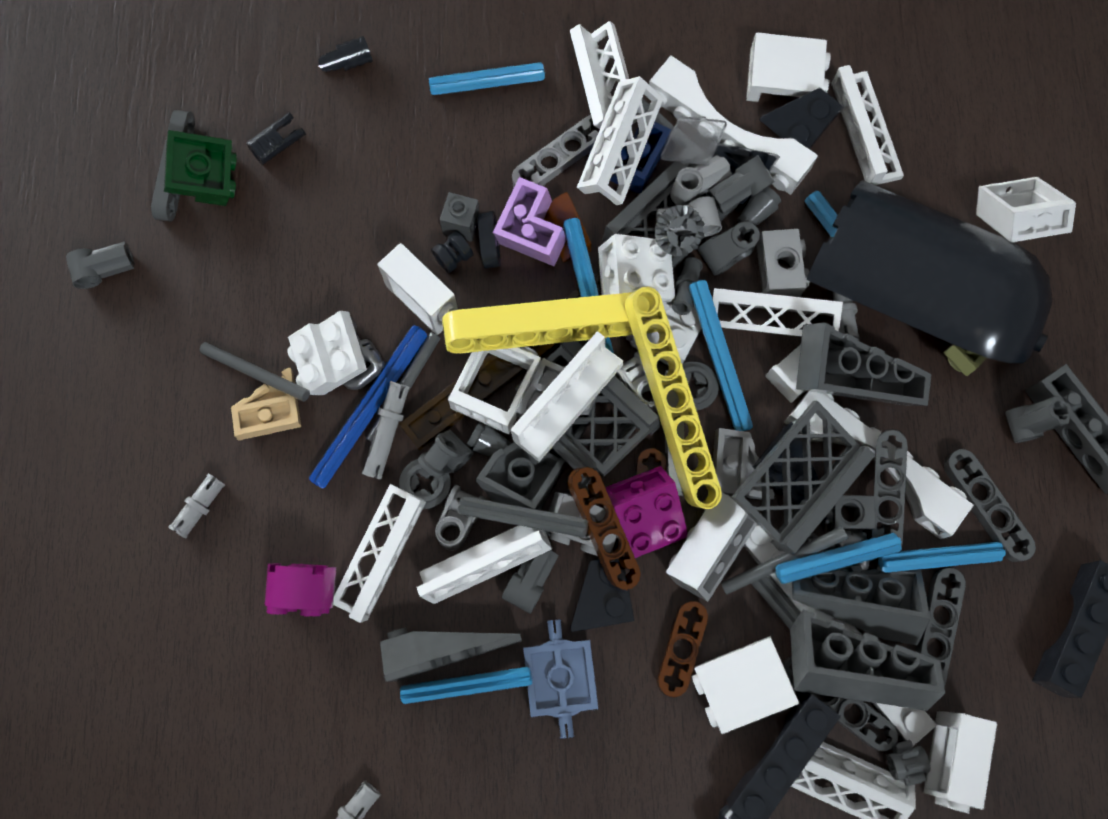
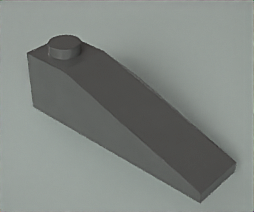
(875, 601)

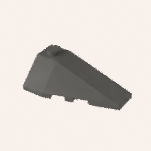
(520, 479)
(419, 652)

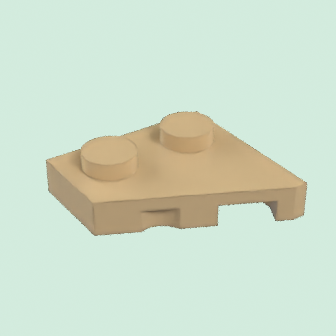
(266, 411)

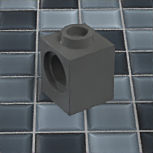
(460, 215)
(862, 510)

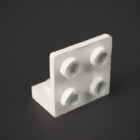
(635, 263)

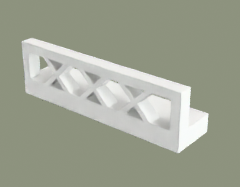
(592, 65)
(861, 131)
(616, 134)
(775, 302)
(566, 398)
(385, 559)
(482, 562)
(857, 776)

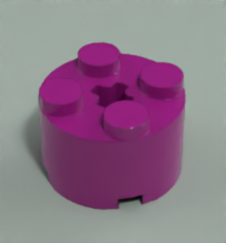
(300, 587)

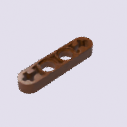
(601, 529)

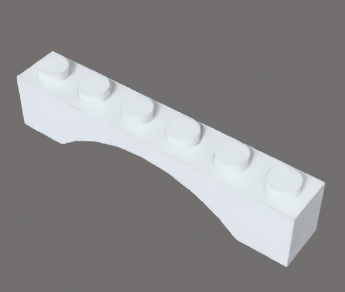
(685, 98)
(930, 500)

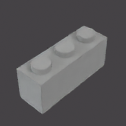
(711, 548)

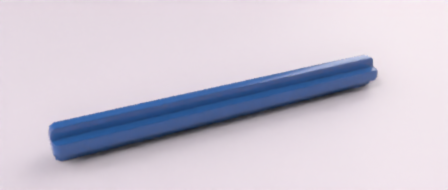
(367, 407)

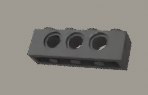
(1087, 426)

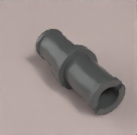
(690, 274)

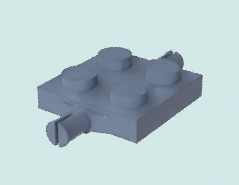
(561, 678)

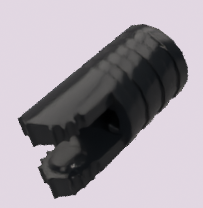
(348, 55)
(270, 143)

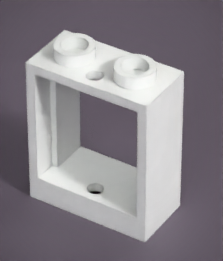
(1026, 211)
(417, 287)
(482, 411)
(960, 760)

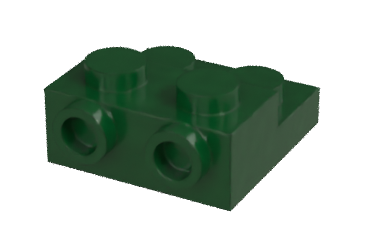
(199, 167)

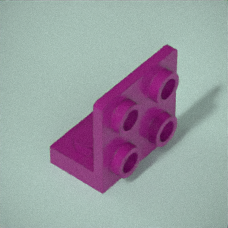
(648, 510)

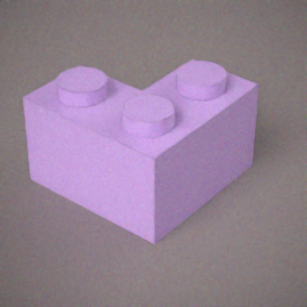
(523, 226)

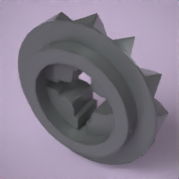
(673, 218)
(705, 377)
(410, 482)

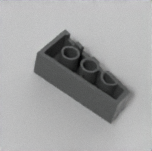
(848, 368)
(860, 667)

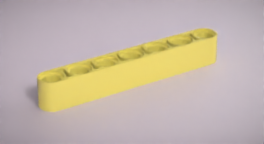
(538, 323)
(685, 409)

